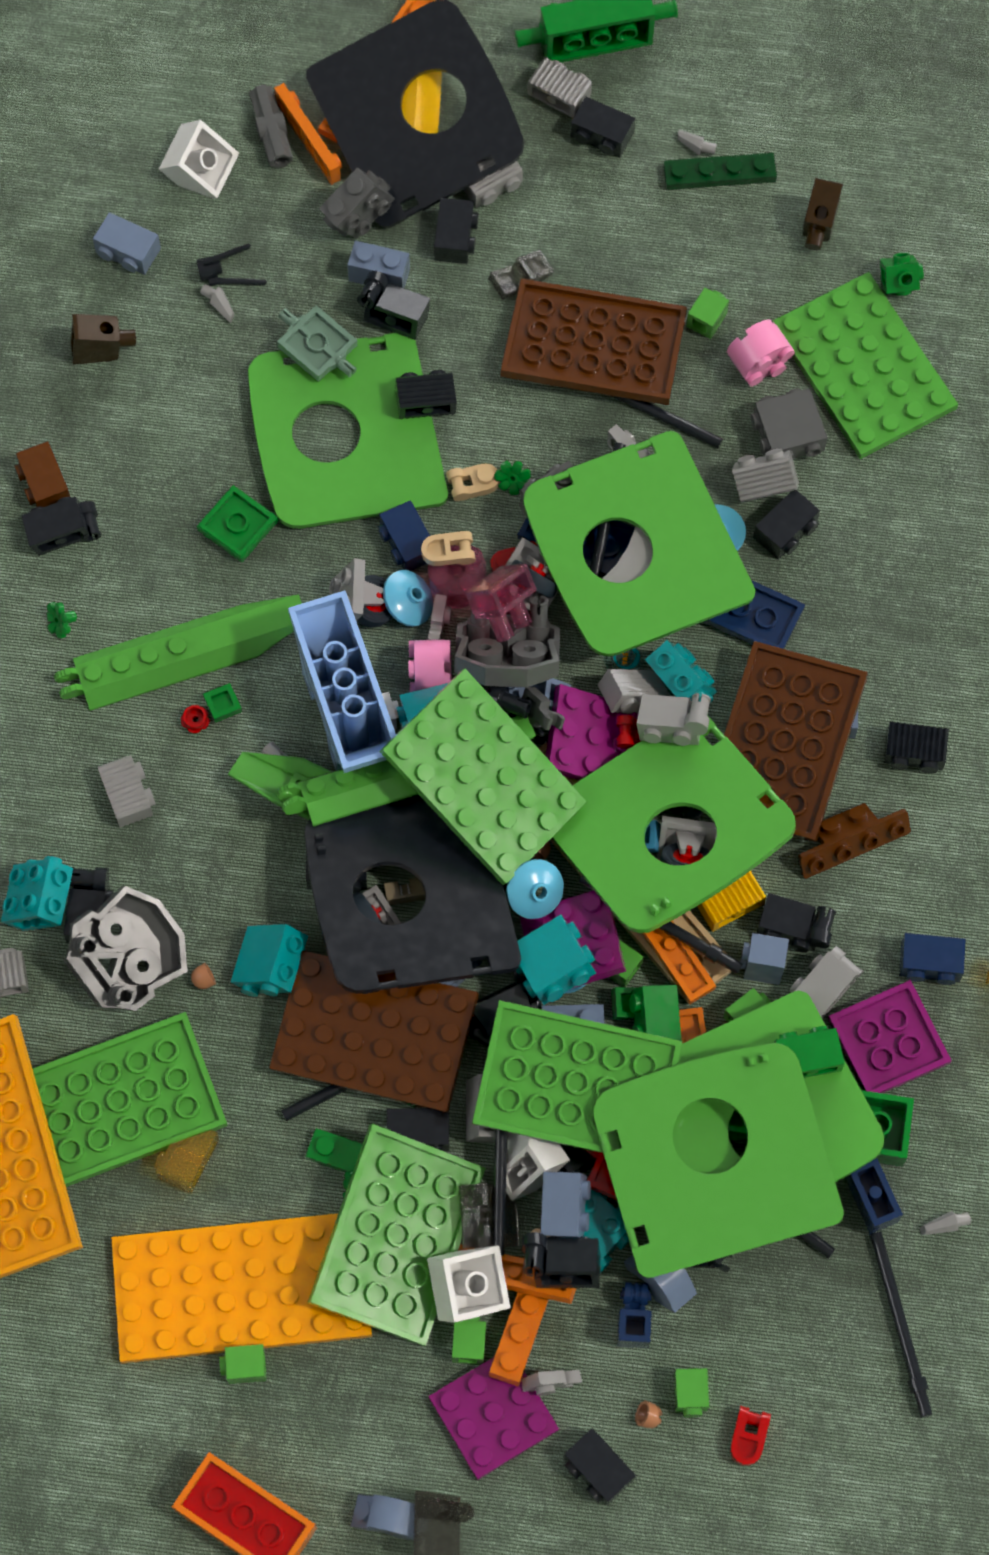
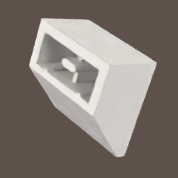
(527, 1161)

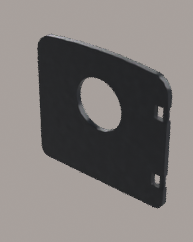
(363, 99)
(462, 911)

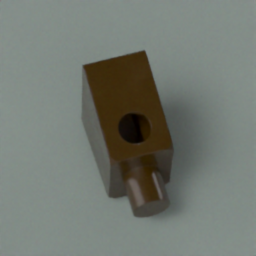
(821, 213)
(98, 338)

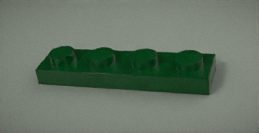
(720, 171)

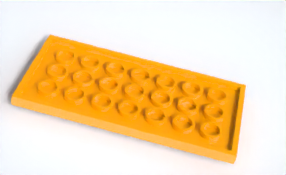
(33, 1195)
(223, 1289)

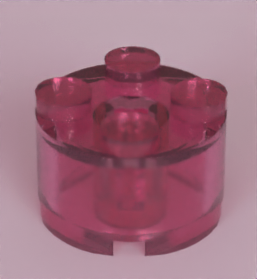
(443, 582)

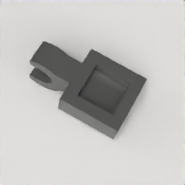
(540, 714)

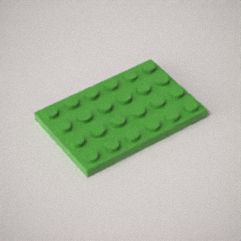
(865, 365)
(483, 776)
(553, 1067)
(127, 1098)
(391, 1220)

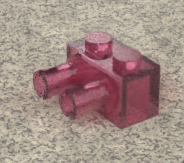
(503, 592)

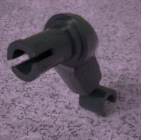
(509, 702)

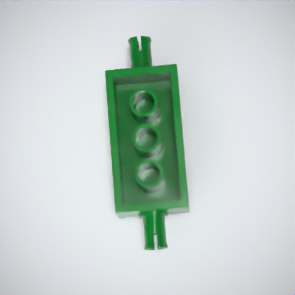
(594, 27)

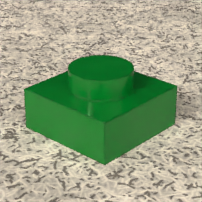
(222, 702)
(620, 1003)

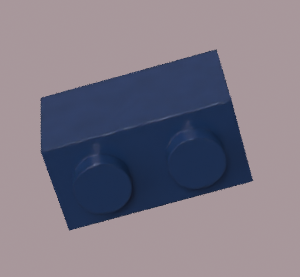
(405, 534)
(932, 958)
(874, 1197)

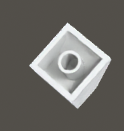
(199, 159)
(468, 1283)

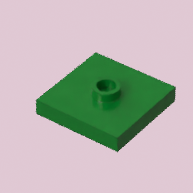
(237, 523)

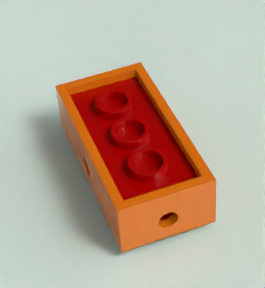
(241, 1512)

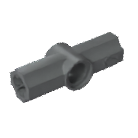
(271, 126)

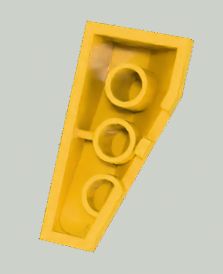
(422, 102)

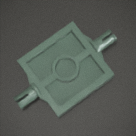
(317, 343)

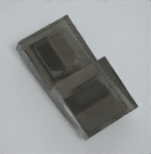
(529, 266)

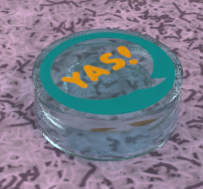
(627, 660)

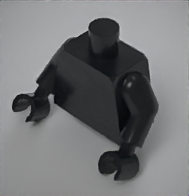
(486, 1007)

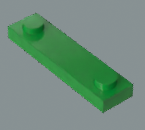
(333, 1151)

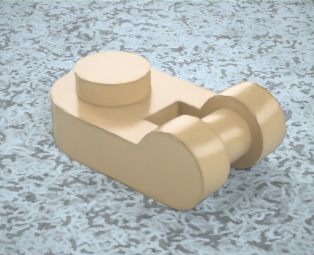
(481, 479)
(437, 549)

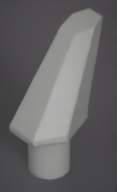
(696, 143)
(219, 301)
(946, 1223)

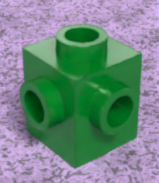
(901, 274)

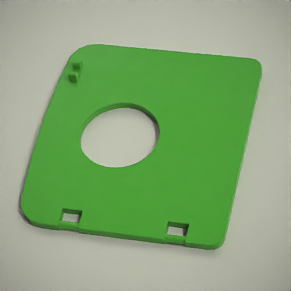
(388, 467)
(693, 559)
(624, 796)
(841, 1110)
(694, 1217)

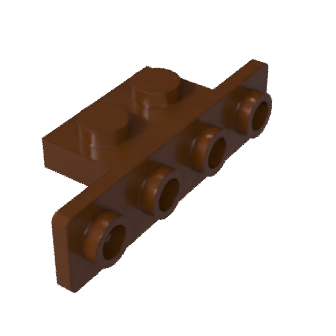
(850, 836)

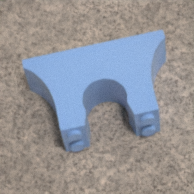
(341, 681)

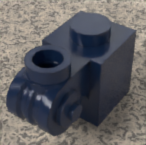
(634, 1320)

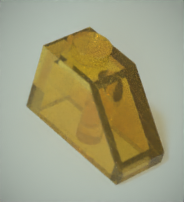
(186, 1160)

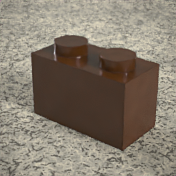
(42, 475)

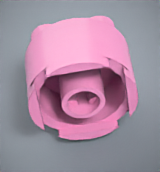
(760, 352)
(430, 663)

